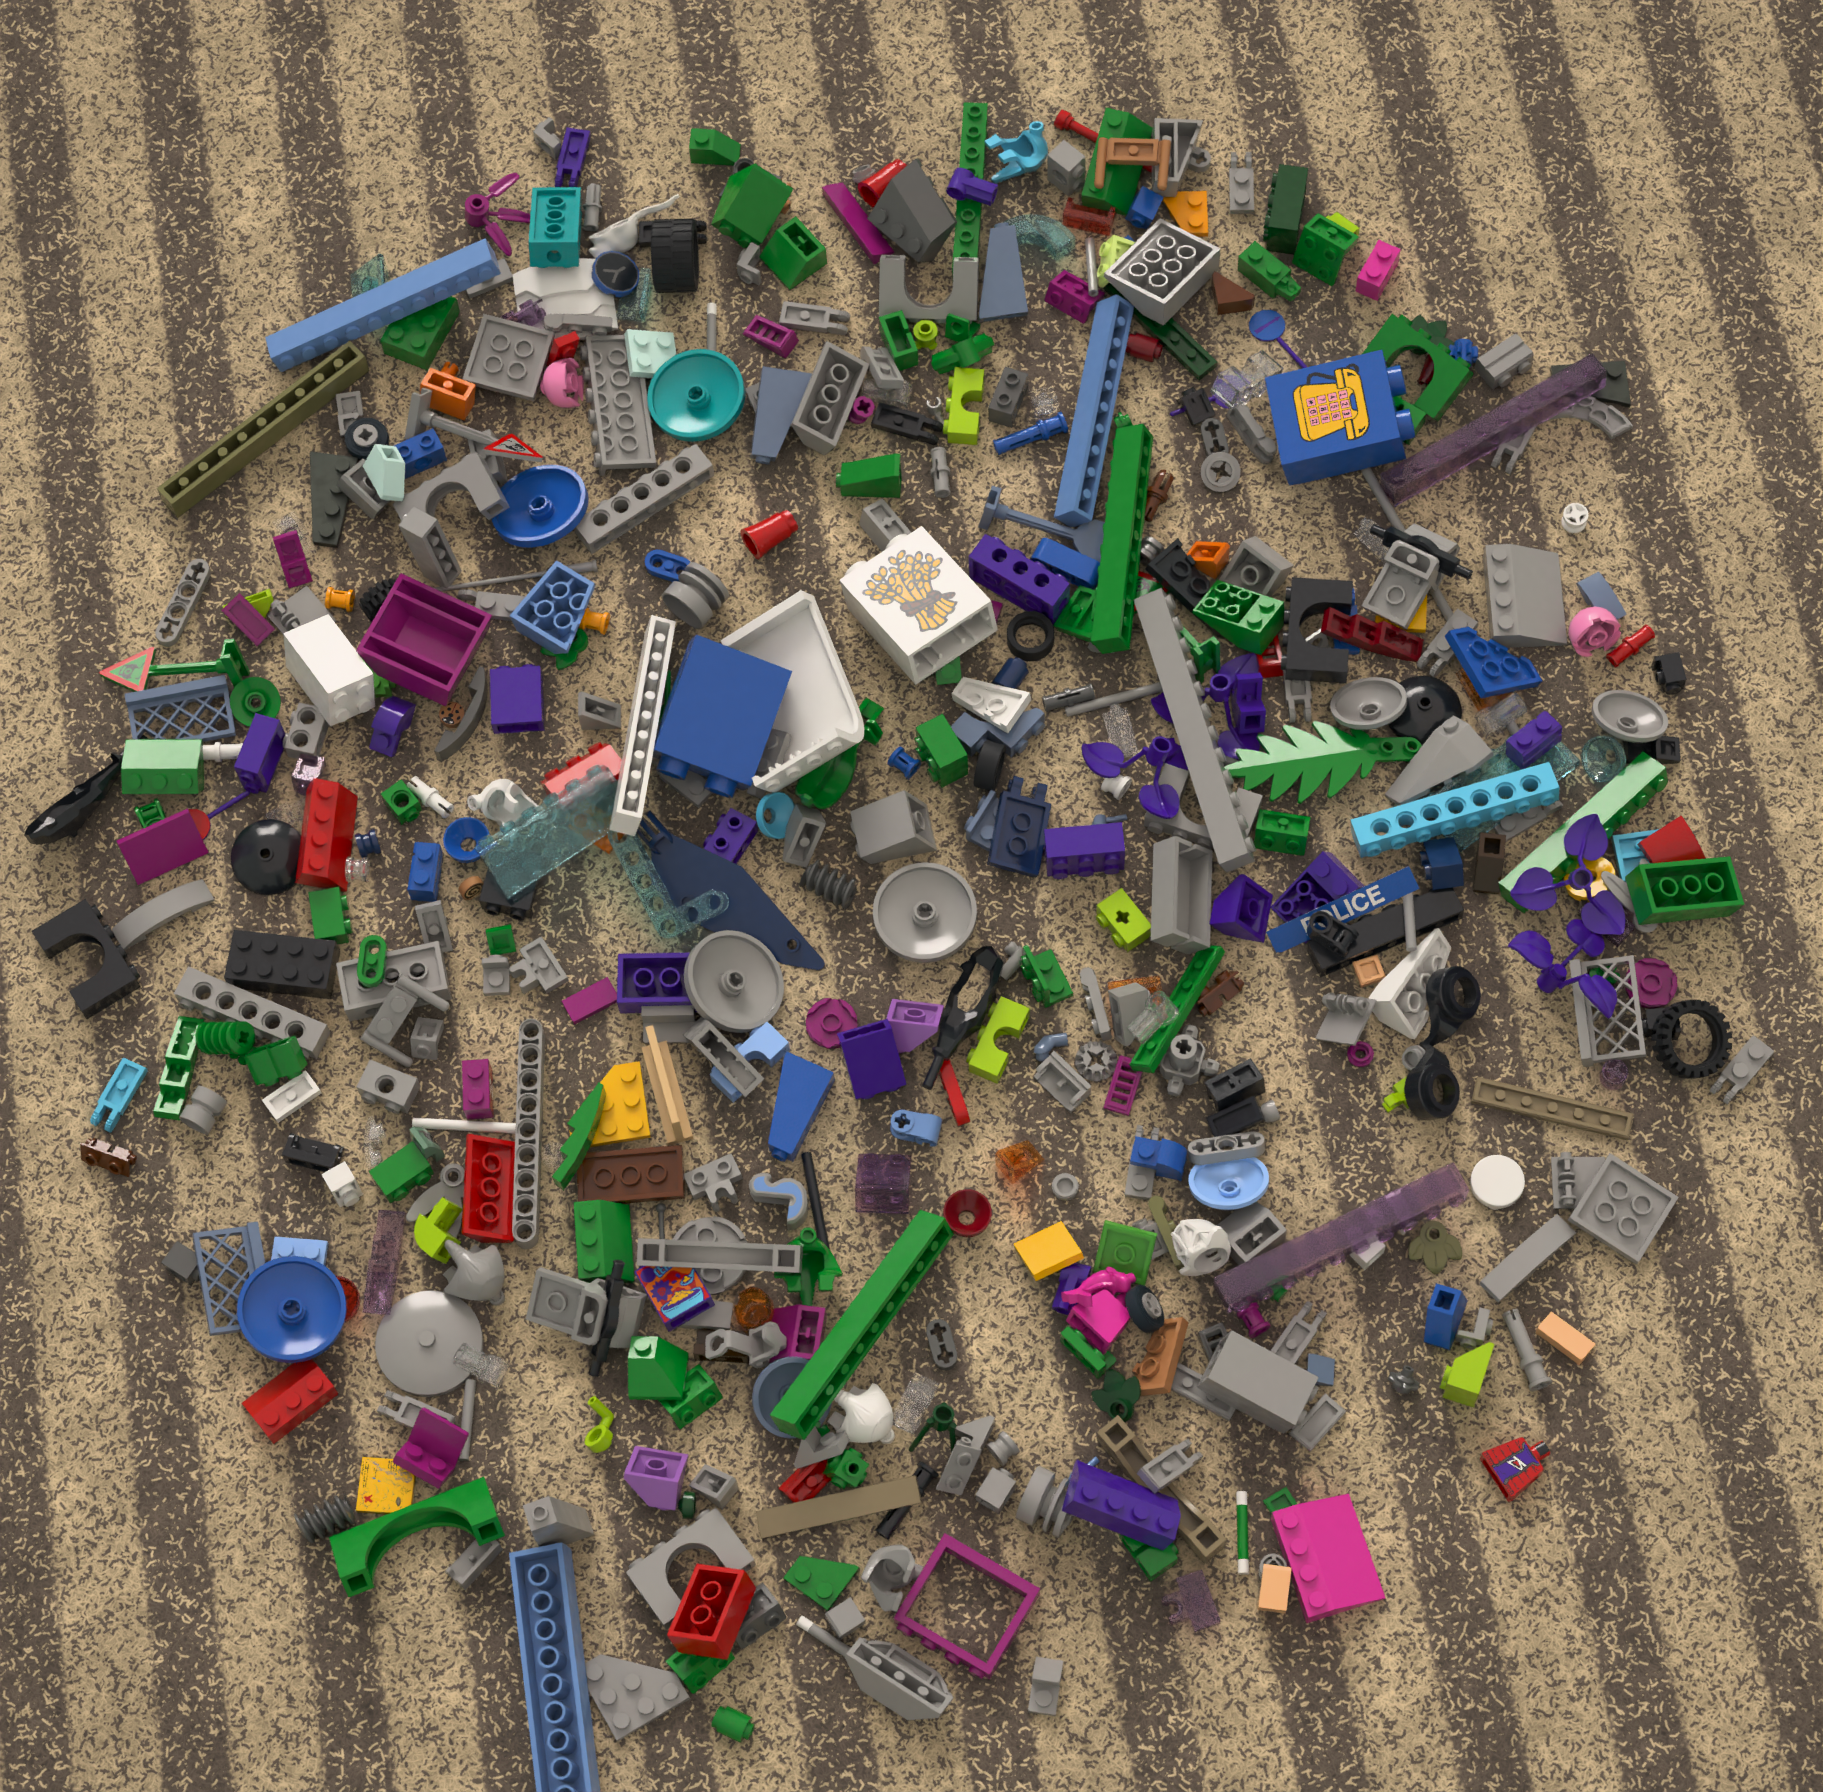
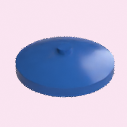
(543, 506)
(291, 1309)

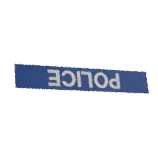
(1346, 908)

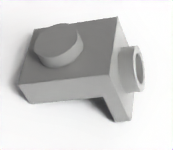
(746, 262)
(1482, 1327)

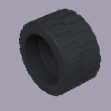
(674, 255)

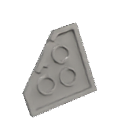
(632, 1693)

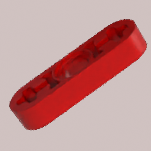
(954, 1094)

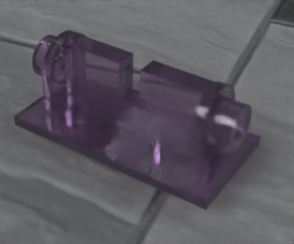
(529, 313)

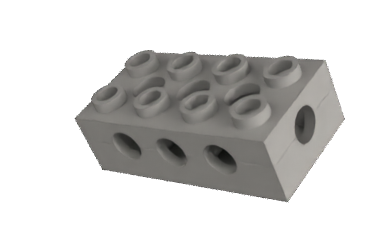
(409, 961)

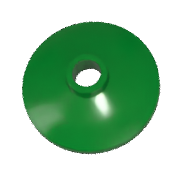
(251, 689)

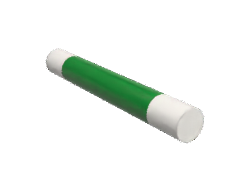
(1242, 1532)

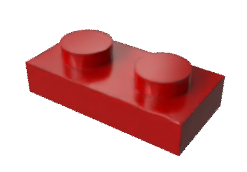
(563, 347)

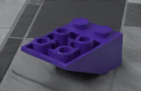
(1318, 885)

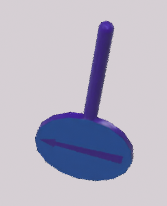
(1270, 326)

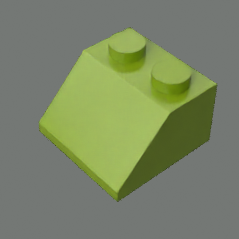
(1465, 1377)

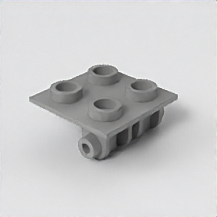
(297, 610)
(1345, 1018)
(1571, 1178)

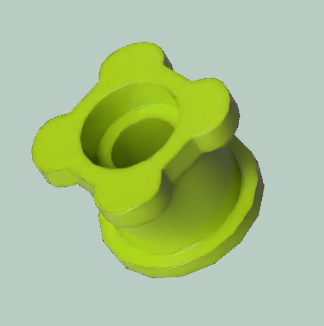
(925, 334)

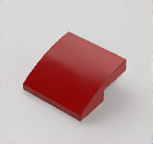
(1672, 843)

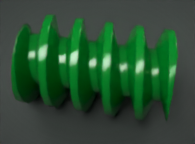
(225, 1037)

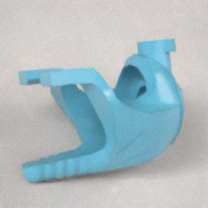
(1023, 153)

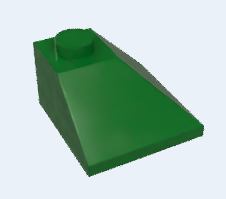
(656, 1369)

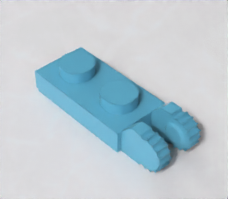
(118, 1093)

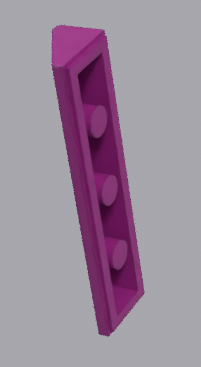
(856, 221)

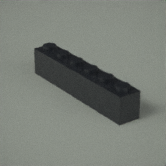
(1387, 929)

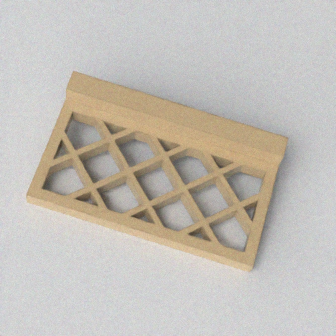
(666, 1090)

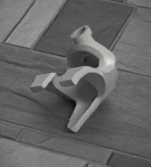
(478, 1273)
(889, 1570)

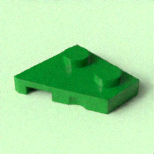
(820, 1579)

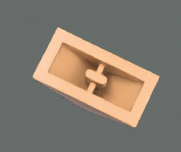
(1274, 1588)

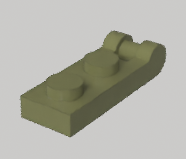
(1159, 1211)

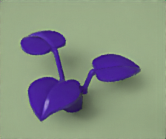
(1220, 691)
(1158, 800)
(1536, 888)
(1537, 950)

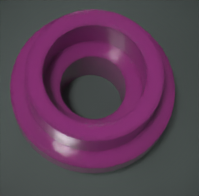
(1360, 1046)

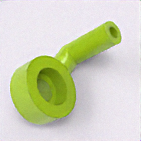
(600, 1436)

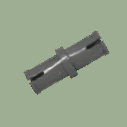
(1068, 697)

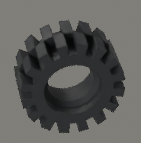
(375, 597)

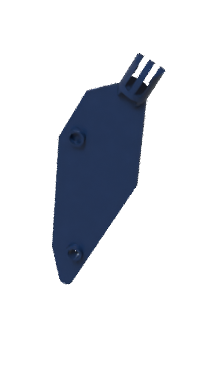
(692, 871)

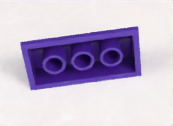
(1122, 1506)

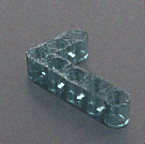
(657, 889)

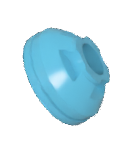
(781, 810)

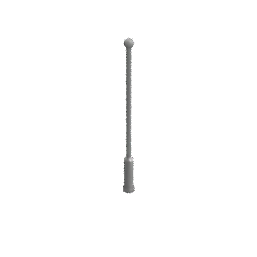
(579, 568)

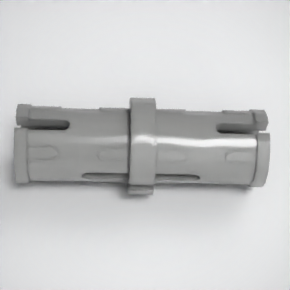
(940, 472)

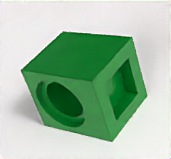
(398, 793)

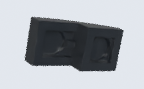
(1664, 750)

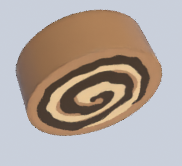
(471, 887)

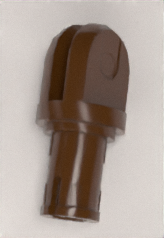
(1157, 496)

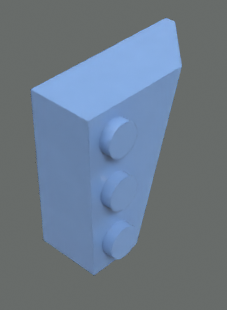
(554, 608)

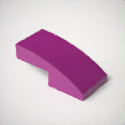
(292, 559)

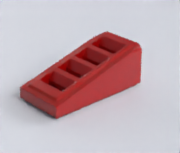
(1270, 666)

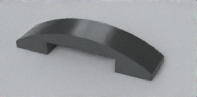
(452, 742)

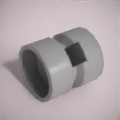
(202, 1110)

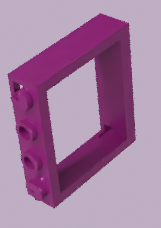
(988, 1567)

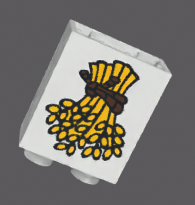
(918, 604)

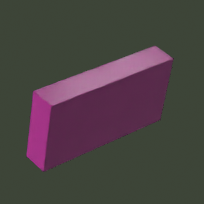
(248, 619)
(590, 1000)

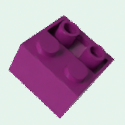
(803, 1328)

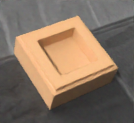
(1368, 970)

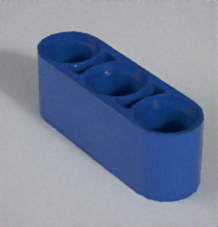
(1067, 562)

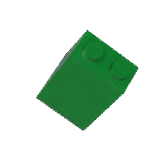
(750, 205)

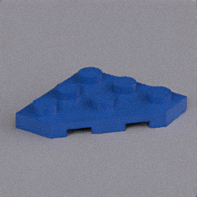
(1490, 665)

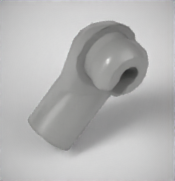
(1014, 961)

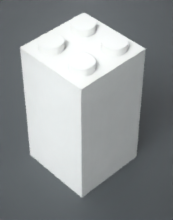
(329, 670)

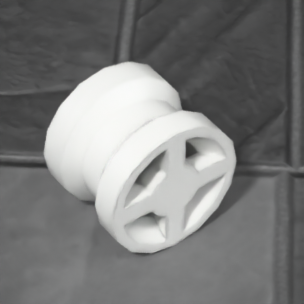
(1576, 512)
(1117, 785)

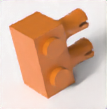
(449, 393)

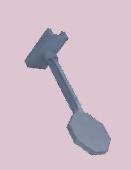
(1085, 538)

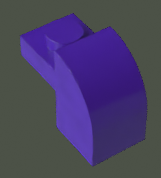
(1247, 705)
(389, 722)

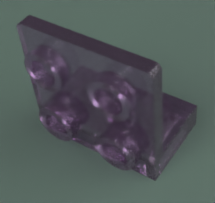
(882, 1183)

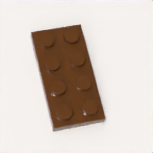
(632, 1175)

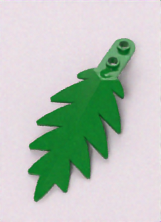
(1335, 755)

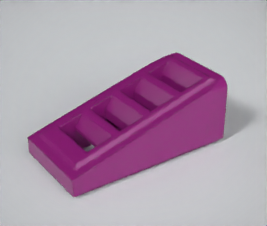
(782, 346)
(1123, 1062)

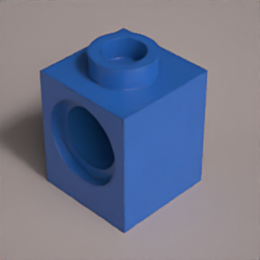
(1144, 208)

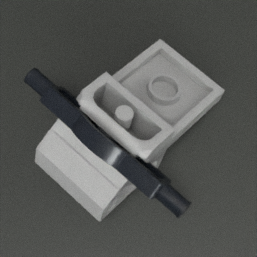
(1412, 568)
(592, 1313)

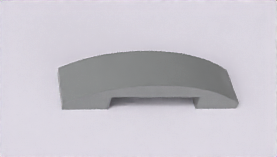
(161, 911)

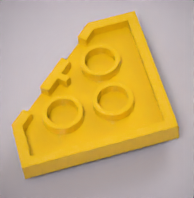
(624, 1108)

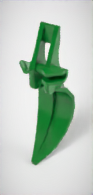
(830, 780)

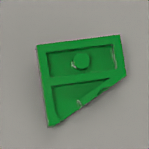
(1077, 615)

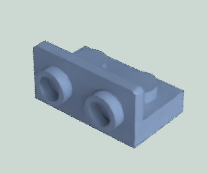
(981, 826)

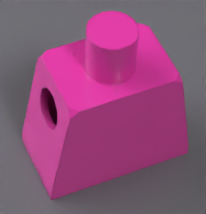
(1103, 1321)

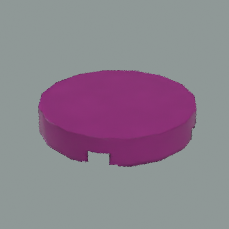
(1655, 983)
(822, 1024)

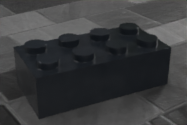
(282, 964)

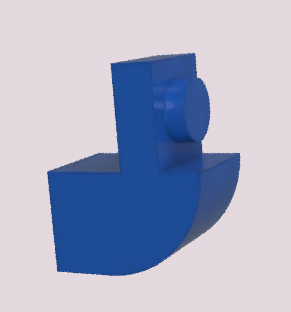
(1164, 1156)

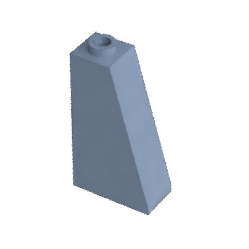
(1003, 283)
(776, 406)

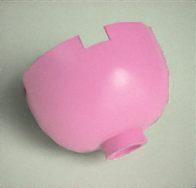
(562, 379)
(1595, 626)

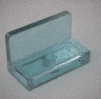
(635, 305)

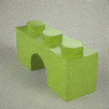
(963, 425)
(1005, 1019)

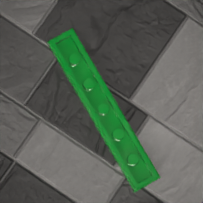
(1184, 998)

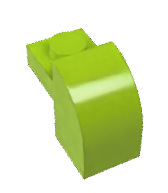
(433, 1230)

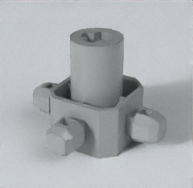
(1185, 1061)

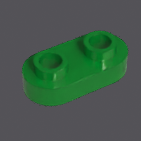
(372, 962)

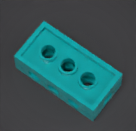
(555, 226)

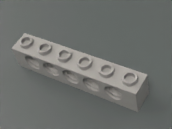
(658, 497)
(196, 983)

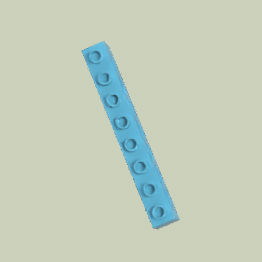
(1463, 799)

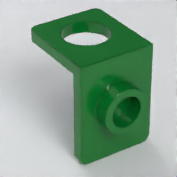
(960, 329)

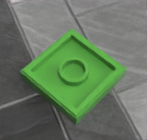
(1125, 1250)

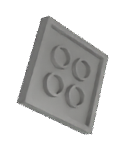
(509, 357)
(1623, 1208)

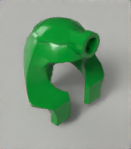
(816, 1264)

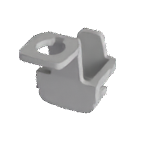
(759, 1345)

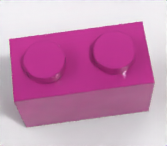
(1378, 270)

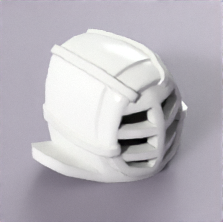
(1195, 1241)

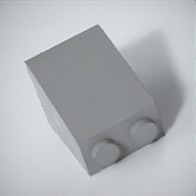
(892, 828)

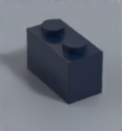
(1442, 863)

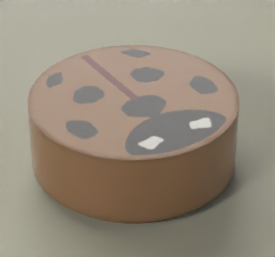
(451, 714)

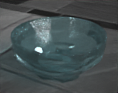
(1594, 758)

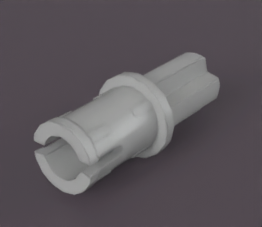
(592, 207)

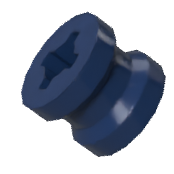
(368, 843)

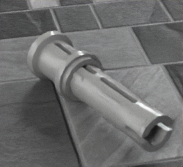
(1530, 1361)

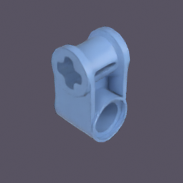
(918, 1127)

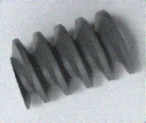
(829, 884)
(325, 1518)

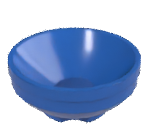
(459, 831)

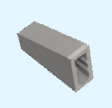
(557, 1521)

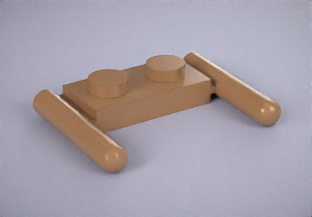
(1133, 152)

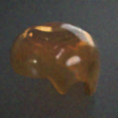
(749, 1301)

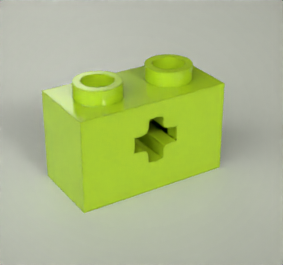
(1122, 907)

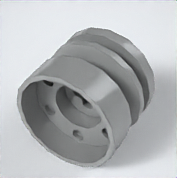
(695, 595)
(1045, 1501)

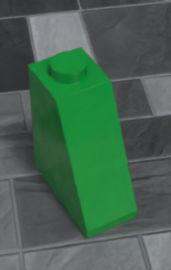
(871, 477)

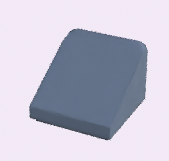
(1321, 1367)

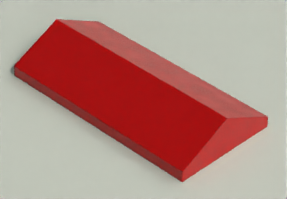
(488, 1189)

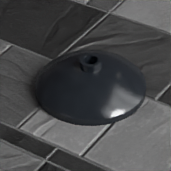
(1420, 720)
(269, 874)

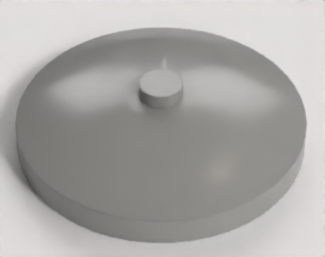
(924, 912)
(733, 981)
(420, 1342)

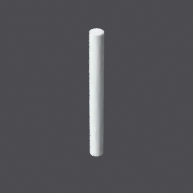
(463, 1125)

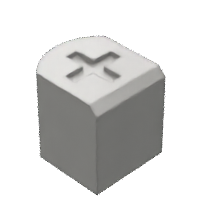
(845, 1618)

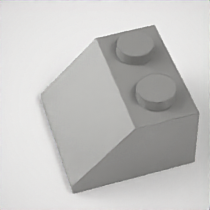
(1257, 567)

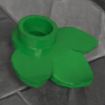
(566, 659)

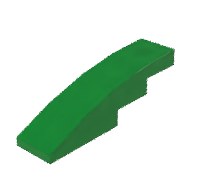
(178, 1069)
(583, 1129)

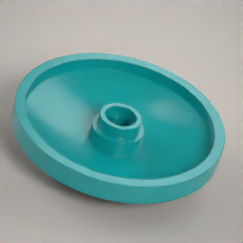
(696, 395)

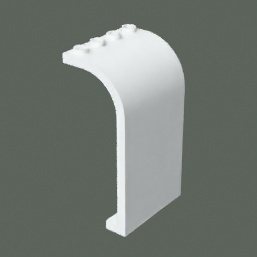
(818, 698)

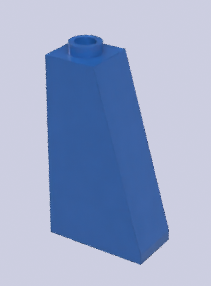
(798, 1102)

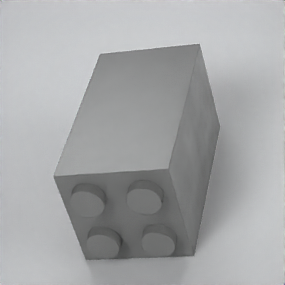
(1258, 1382)

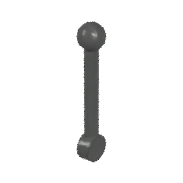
(660, 1208)

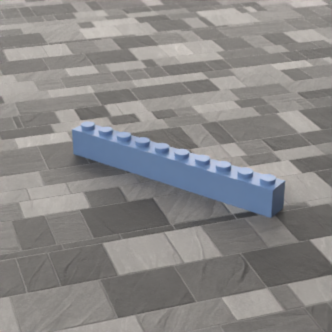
(383, 305)
(1094, 411)

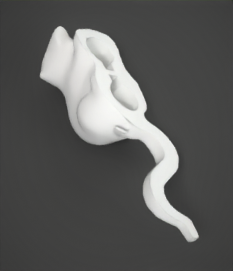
(623, 234)

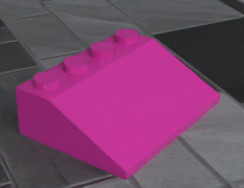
(1327, 1556)

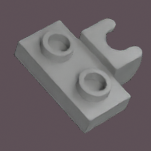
(538, 967)
(714, 1180)

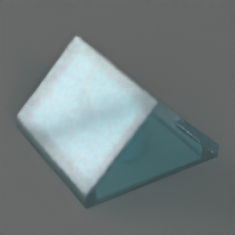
(369, 275)

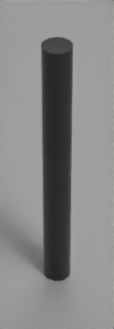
(814, 1197)

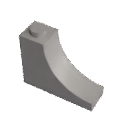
(723, 1056)

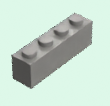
(430, 547)

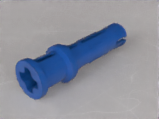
(1041, 430)

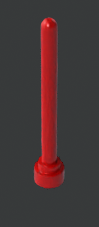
(1065, 121)

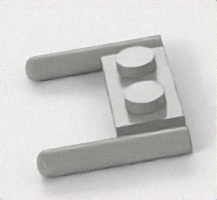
(392, 1014)

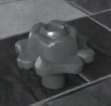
(1403, 1380)

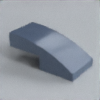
(1600, 594)

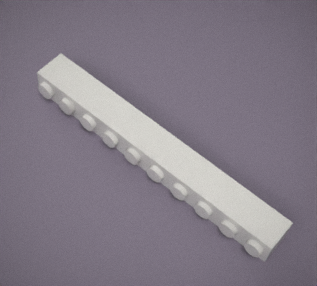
(642, 726)

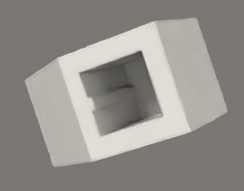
(342, 1185)

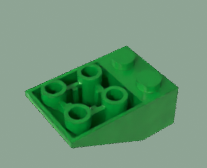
(1242, 615)

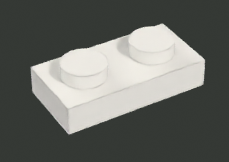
(291, 1096)

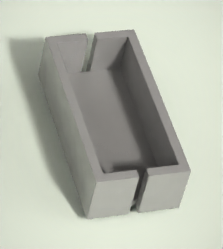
(1181, 895)

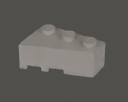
(1183, 138)

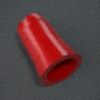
(874, 186)
(768, 533)

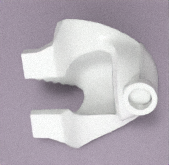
(501, 801)
(867, 1415)

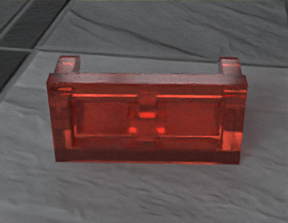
(1088, 218)

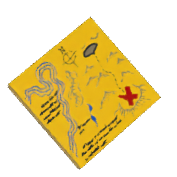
(384, 1486)

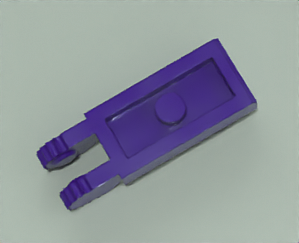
(572, 156)

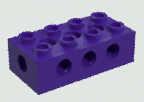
(1010, 581)

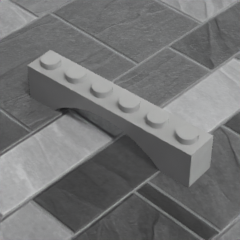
(719, 1255)

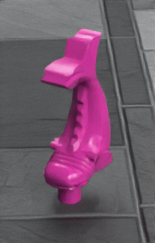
(1104, 1279)

